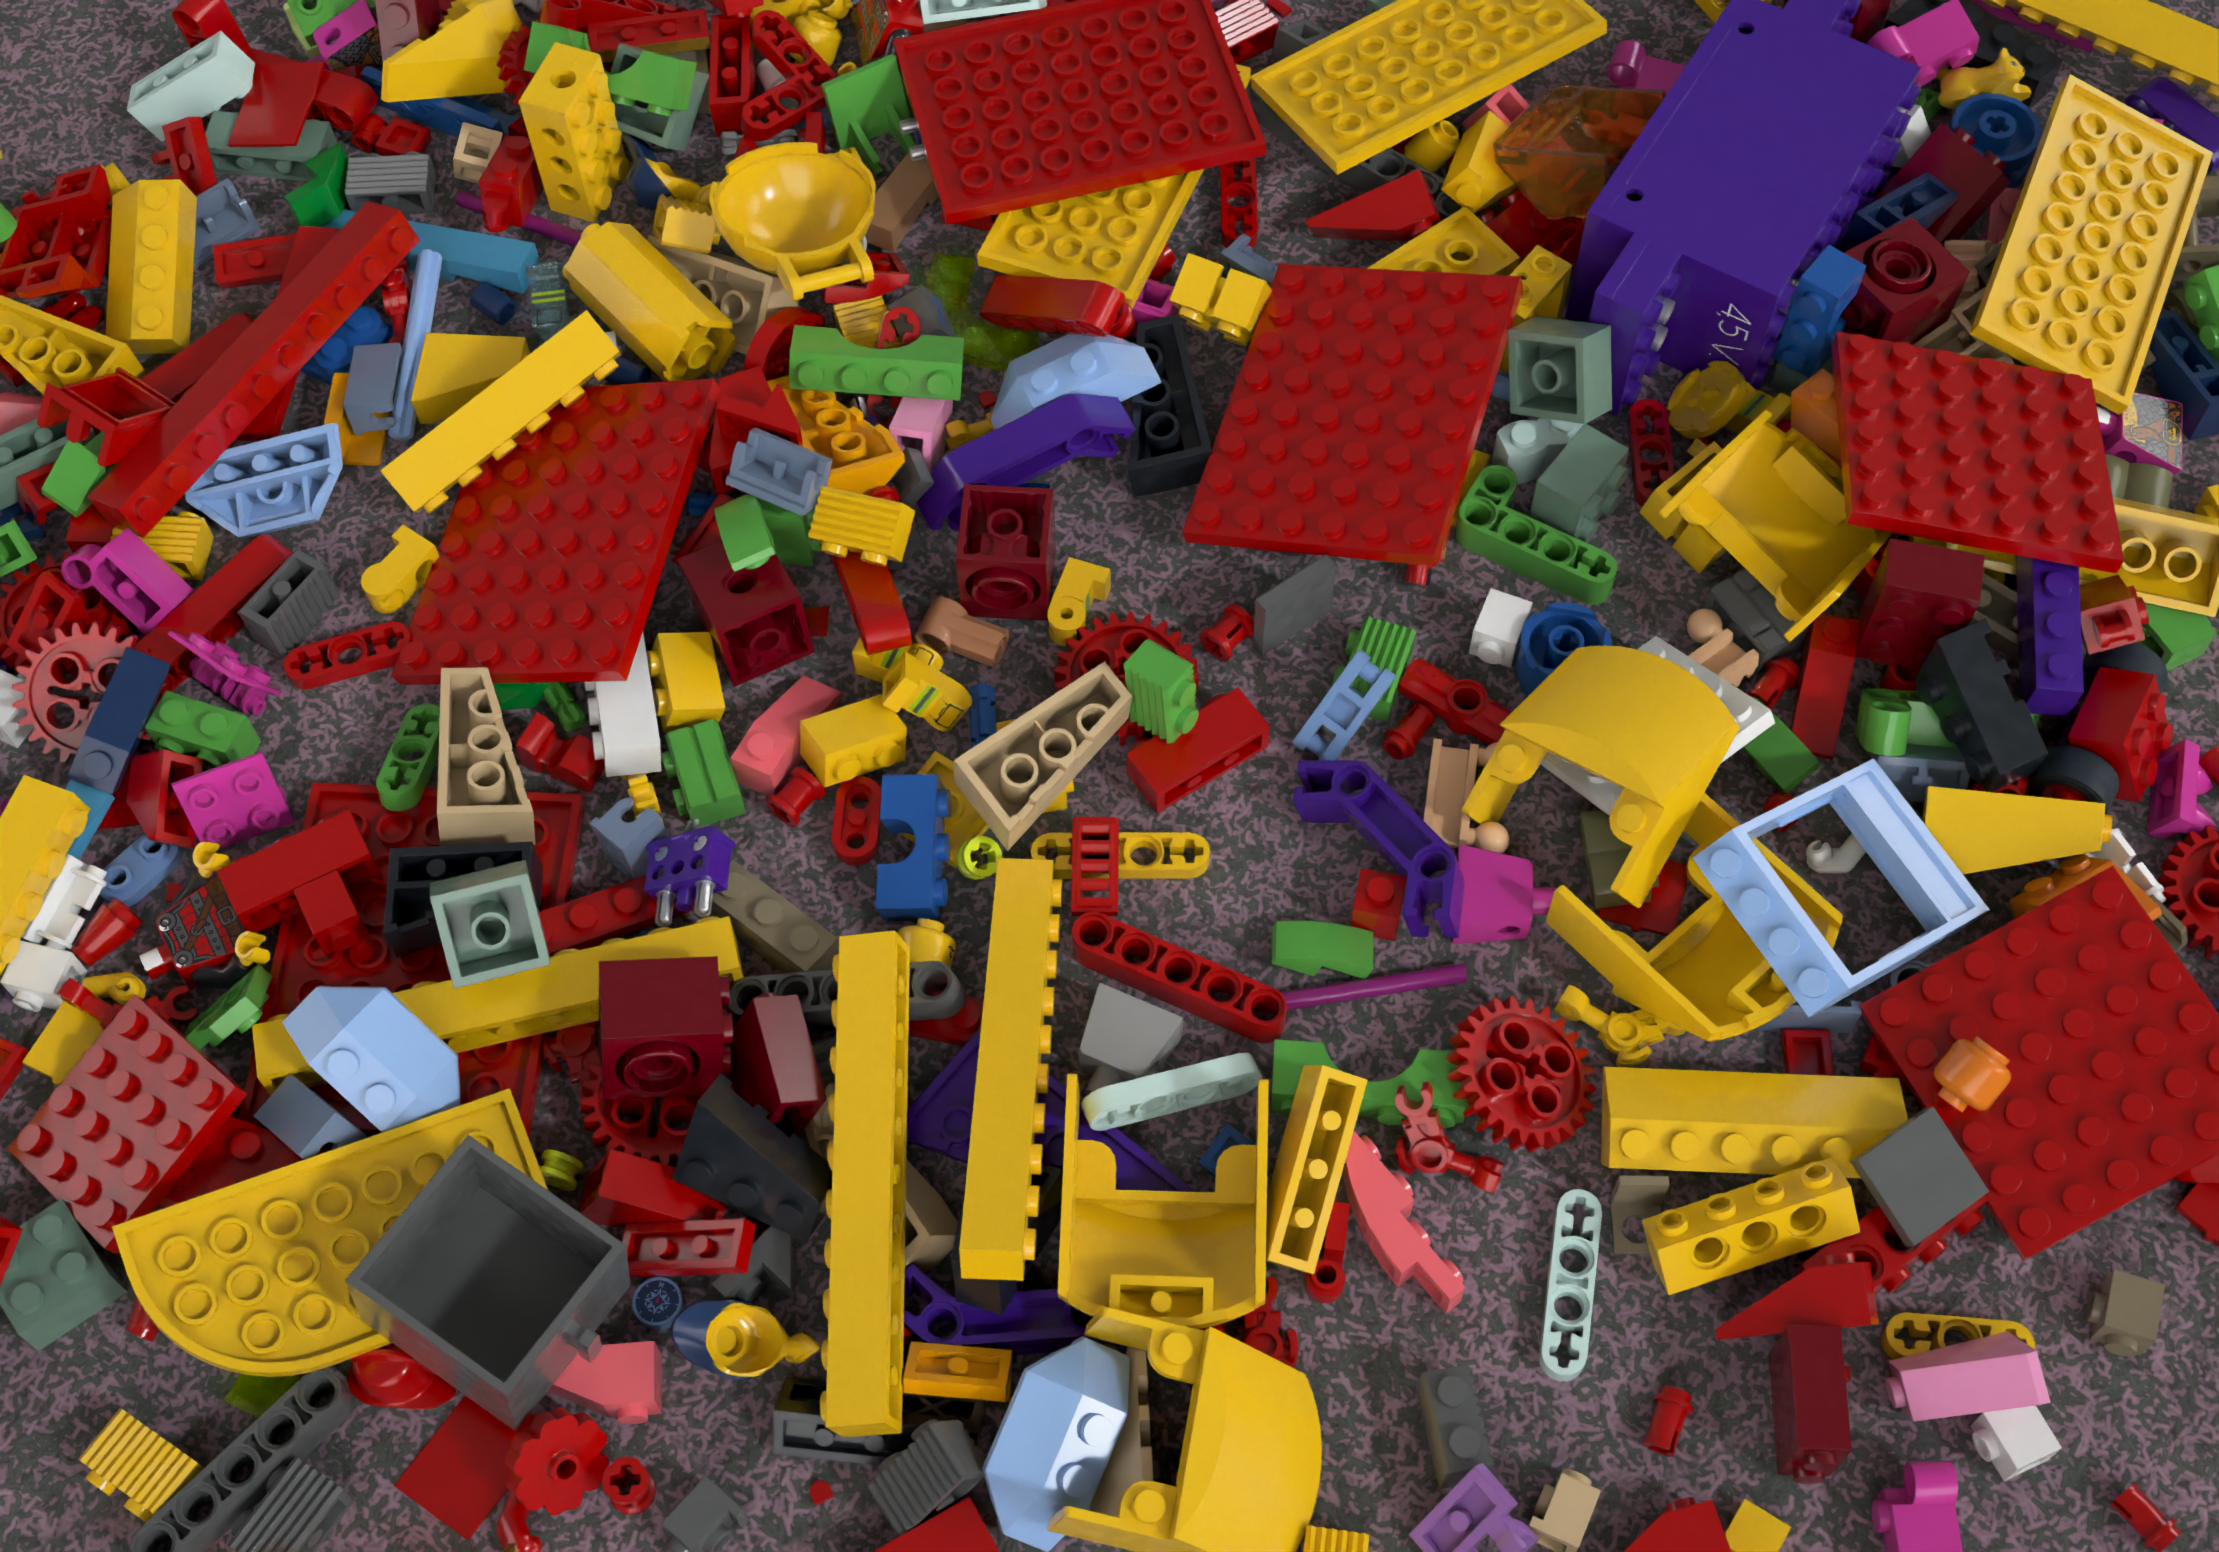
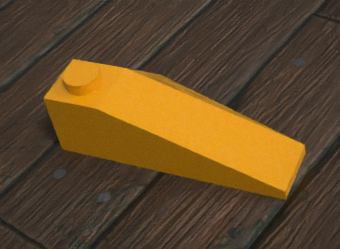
(860, 452)

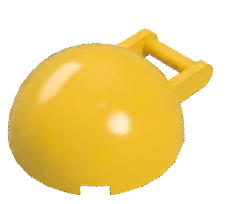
(797, 214)

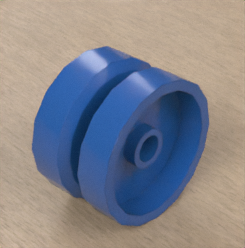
(2003, 128)

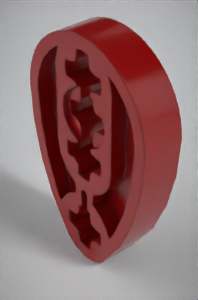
(773, 340)

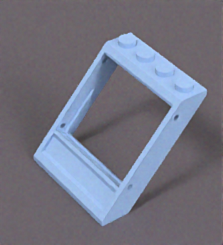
(1896, 844)

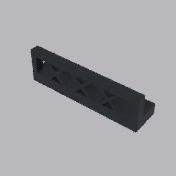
(802, 1432)

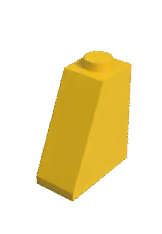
(1474, 176)
(458, 369)

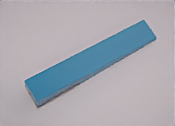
(469, 253)

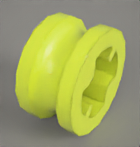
(968, 867)
(560, 1169)

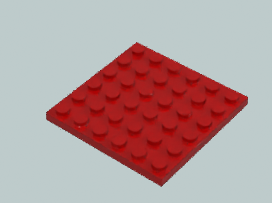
(1973, 452)
(2103, 1052)

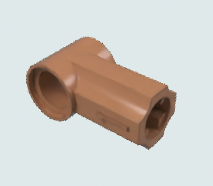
(951, 629)

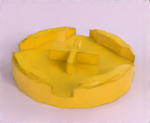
(1706, 400)

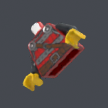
(877, 25)
(203, 931)

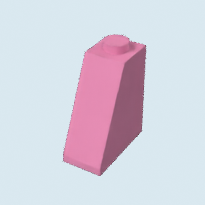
(921, 426)
(1967, 1379)

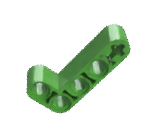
(1538, 543)
(1897, 718)

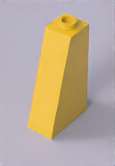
(2010, 830)

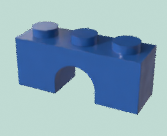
(1816, 311)
(914, 885)

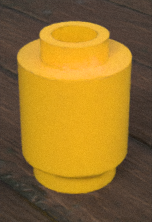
(1433, 145)

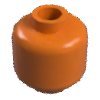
(1972, 1074)

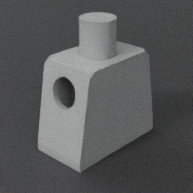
(1125, 1038)

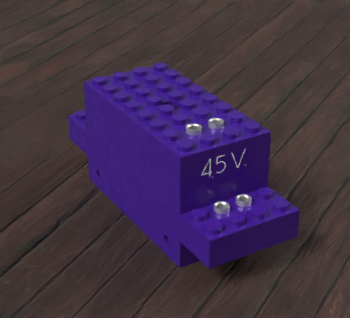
(1739, 190)

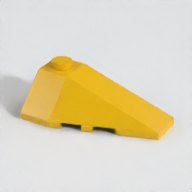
(455, 59)
(57, 350)

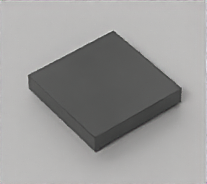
(1293, 604)
(1919, 1176)

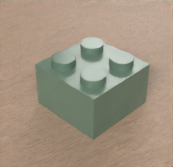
(662, 130)
(1560, 369)
(1581, 484)
(489, 924)
(56, 1277)

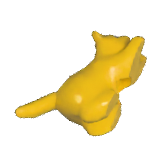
(1998, 78)

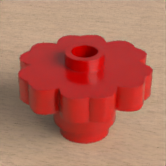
(556, 1461)

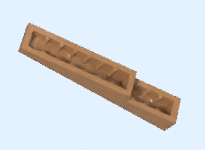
(900, 202)

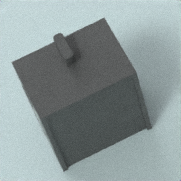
(491, 1282)

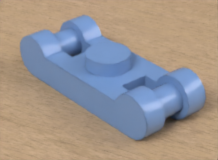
(1344, 708)

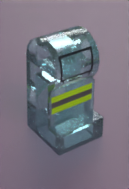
(548, 299)

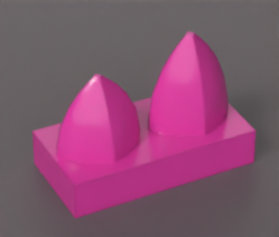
(2175, 793)

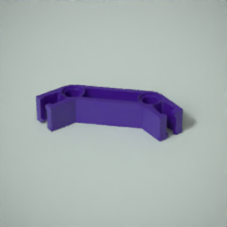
(1025, 450)
(1392, 831)
(1030, 1324)

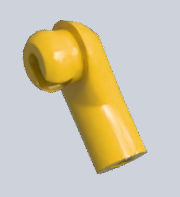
(117, 986)

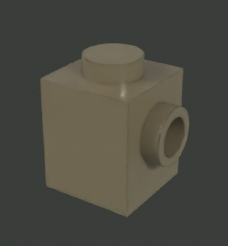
(2125, 1313)

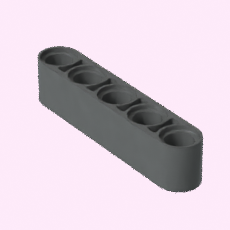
(1385, 168)
(824, 989)
(254, 1446)

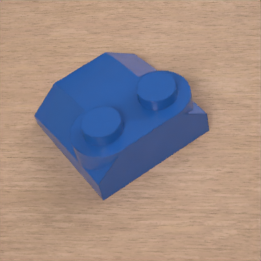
(335, 355)

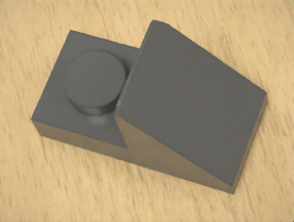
(772, 1257)

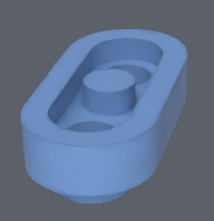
(141, 870)

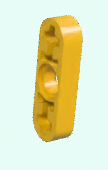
(1920, 1325)

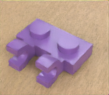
(1470, 1513)

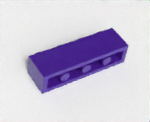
(2049, 636)

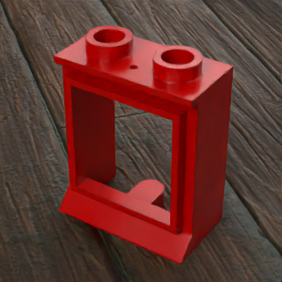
(85, 405)

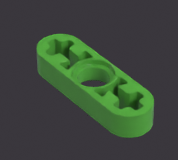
(416, 773)

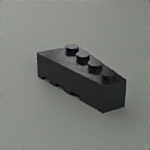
(2039, 63)
(1169, 424)

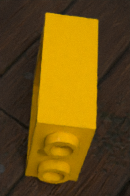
(1543, 290)

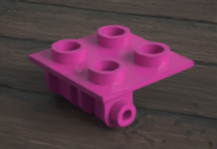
(225, 675)
(234, 801)

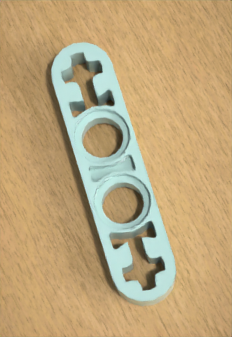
(1171, 1091)
(1575, 1285)

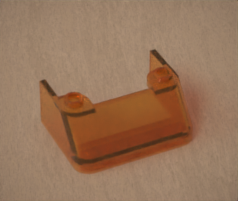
(1568, 141)

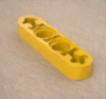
(1127, 844)

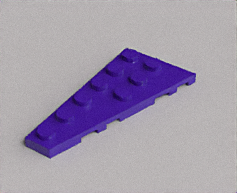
(943, 1121)

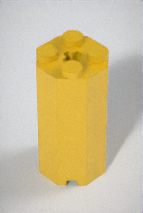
(648, 302)

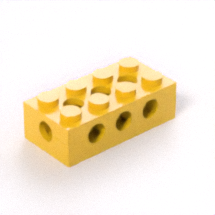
(574, 132)
(1454, 246)

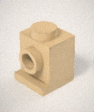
(474, 151)
(1564, 1512)

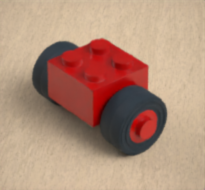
(2115, 732)

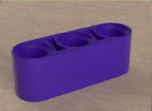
(2180, 113)

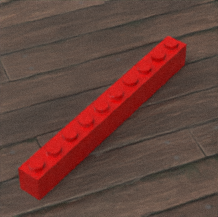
(253, 369)

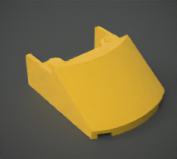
(1782, 517)
(1630, 724)
(1708, 968)
(1163, 1252)
(1245, 1454)

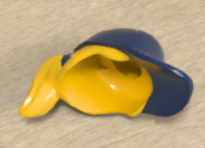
(652, 178)
(736, 1339)

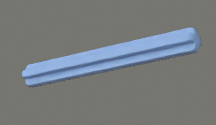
(418, 324)

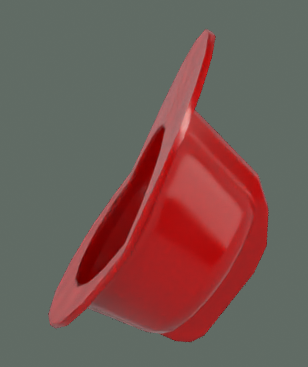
(396, 1381)

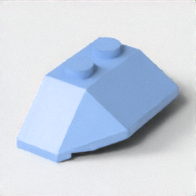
(1071, 367)
(271, 482)
(376, 1054)
(1056, 1438)

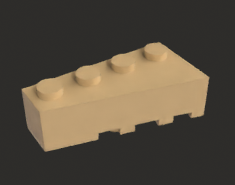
(1037, 755)
(478, 777)

